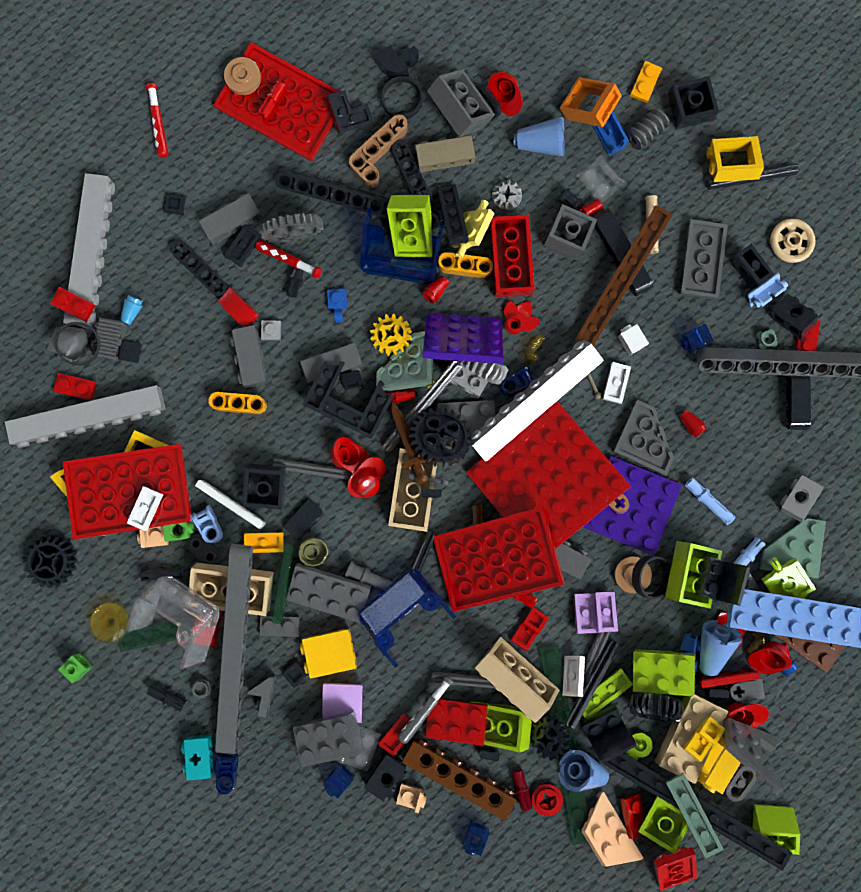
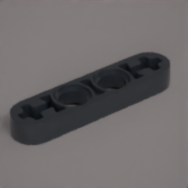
(414, 173)
(199, 268)

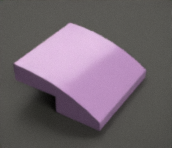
(595, 612)
(341, 699)

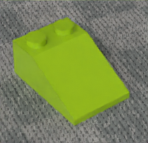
(410, 225)
(507, 727)

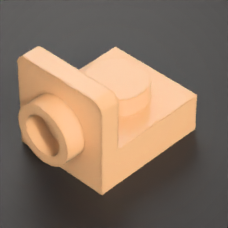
(151, 537)
(411, 797)

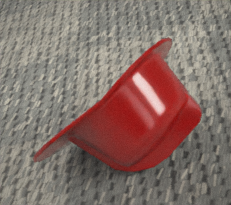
(507, 92)
(347, 454)
(366, 478)
(771, 658)
(750, 714)

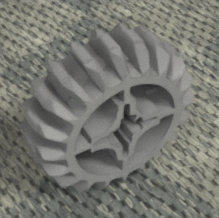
(489, 371)

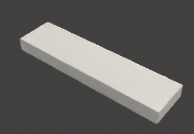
(230, 503)

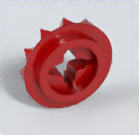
(543, 808)

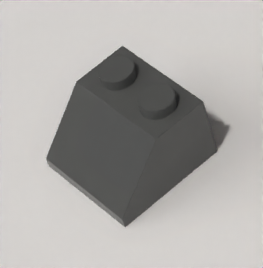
(570, 232)

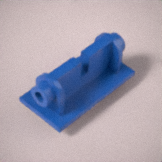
(691, 645)

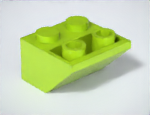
(778, 824)

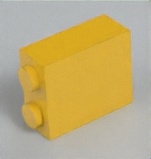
(328, 653)

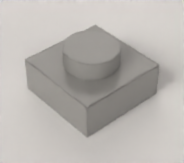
(271, 330)

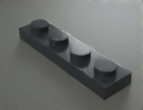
(452, 214)

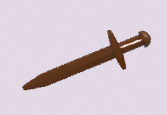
(404, 433)

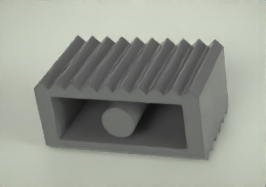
(111, 335)

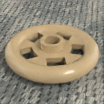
(790, 225)

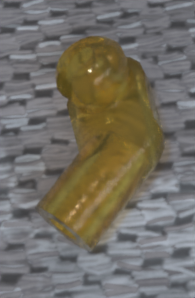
(532, 347)
(759, 641)

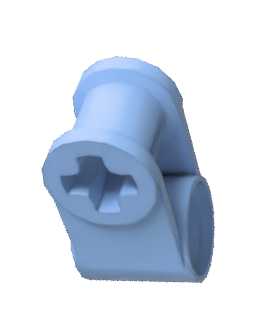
(205, 521)

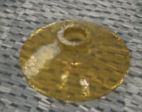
(100, 622)

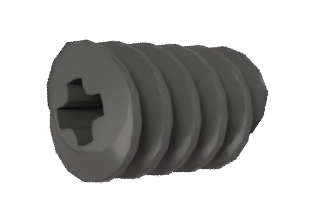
(647, 127)

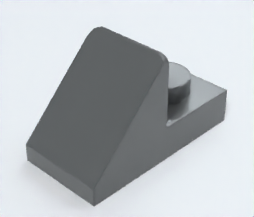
(264, 690)

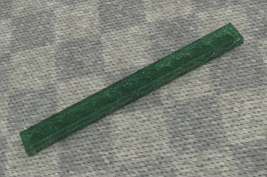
(560, 708)

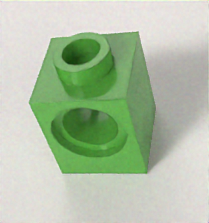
(171, 535)
(75, 667)

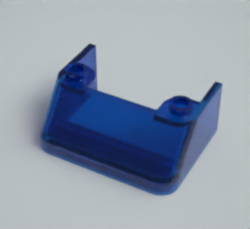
(380, 260)
(394, 604)

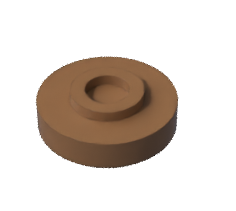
(242, 76)
(623, 574)

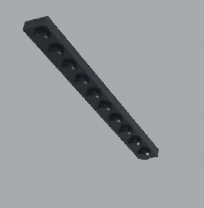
(719, 820)

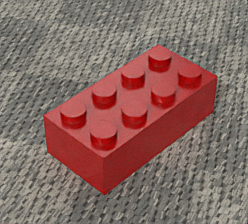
(512, 256)

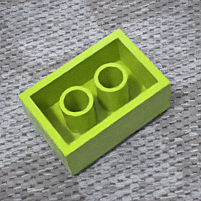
(686, 573)
(664, 672)

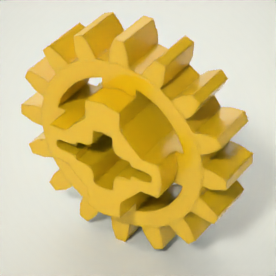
(385, 329)

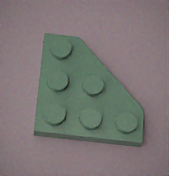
(407, 368)
(801, 542)

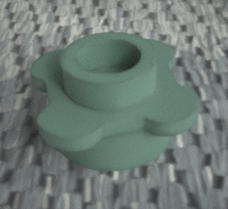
(770, 334)

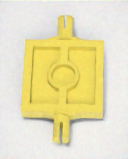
(476, 226)

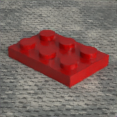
(458, 722)
(675, 868)

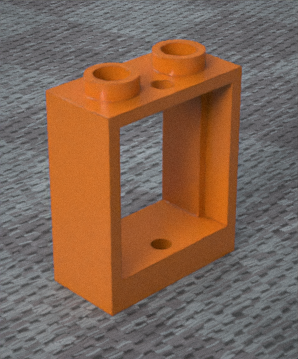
(602, 110)

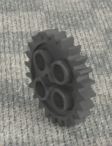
(291, 228)

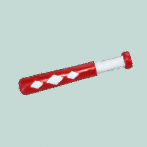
(158, 129)
(287, 258)

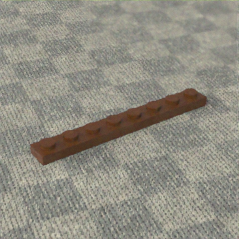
(624, 275)

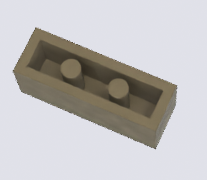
(445, 153)

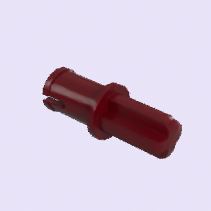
(522, 789)

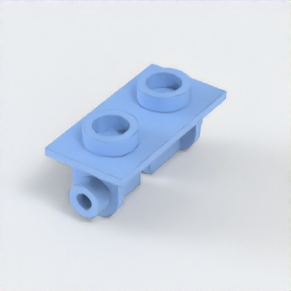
(760, 295)

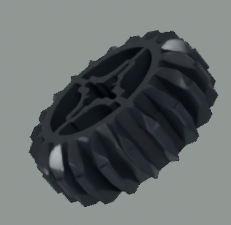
(39, 550)
(656, 707)

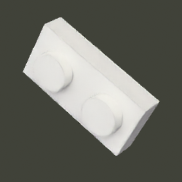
(616, 383)
(145, 508)
(573, 676)

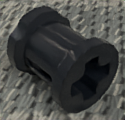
(569, 199)

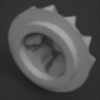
(500, 200)

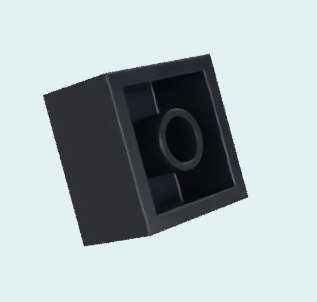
(693, 102)
(264, 486)

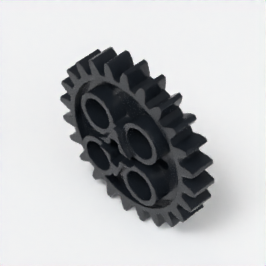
(438, 452)

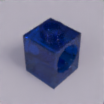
(696, 338)
(338, 781)
(480, 831)

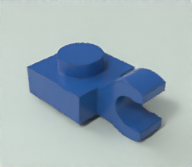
(337, 301)

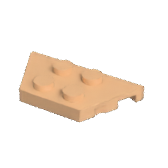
(608, 835)

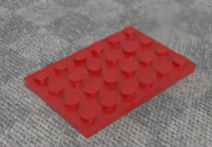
(299, 119)
(107, 487)
(498, 559)

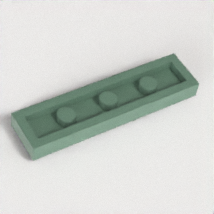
(694, 815)

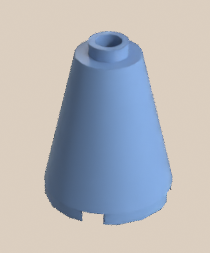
(542, 137)
(717, 646)
(581, 772)

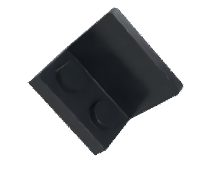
(723, 581)
(608, 733)

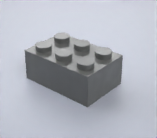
(460, 102)
(328, 739)

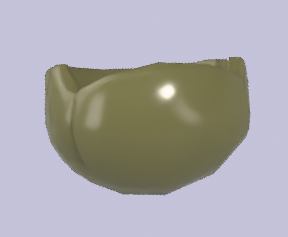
(306, 552)

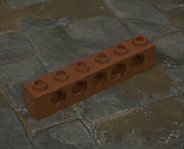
(501, 807)

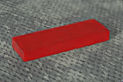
(728, 678)

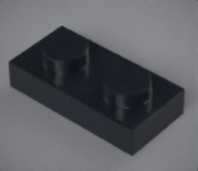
(242, 246)

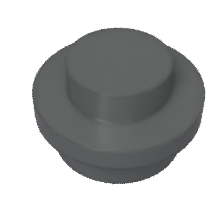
(201, 688)

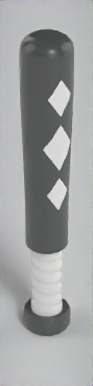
(416, 721)

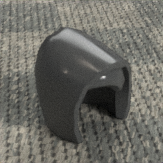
(70, 343)

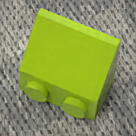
(664, 825)

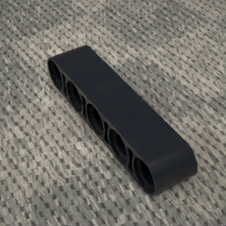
(618, 246)

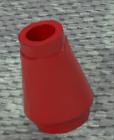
(434, 290)
(692, 423)

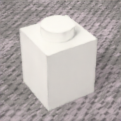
(632, 339)

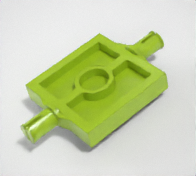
(788, 579)

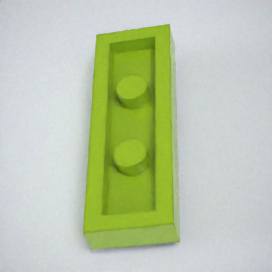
(607, 692)

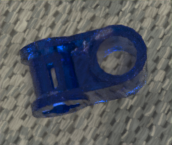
(519, 380)
(226, 769)

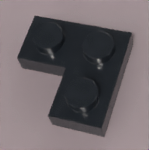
(345, 117)

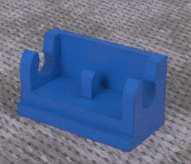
(612, 135)

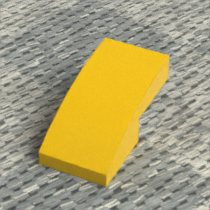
(703, 738)

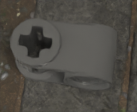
(747, 690)

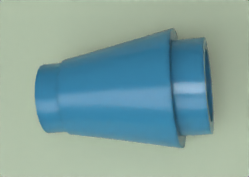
(130, 309)

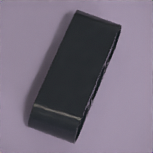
(799, 402)

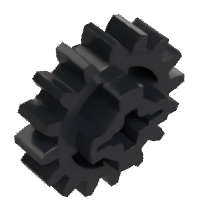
(548, 736)

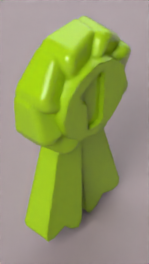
(643, 747)

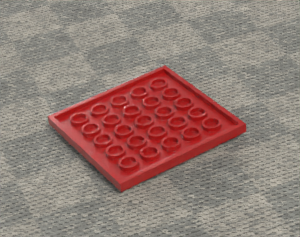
(554, 468)

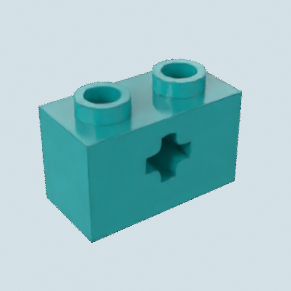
(203, 747)

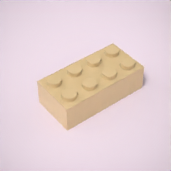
(408, 506)
(211, 583)
(517, 680)
(671, 754)

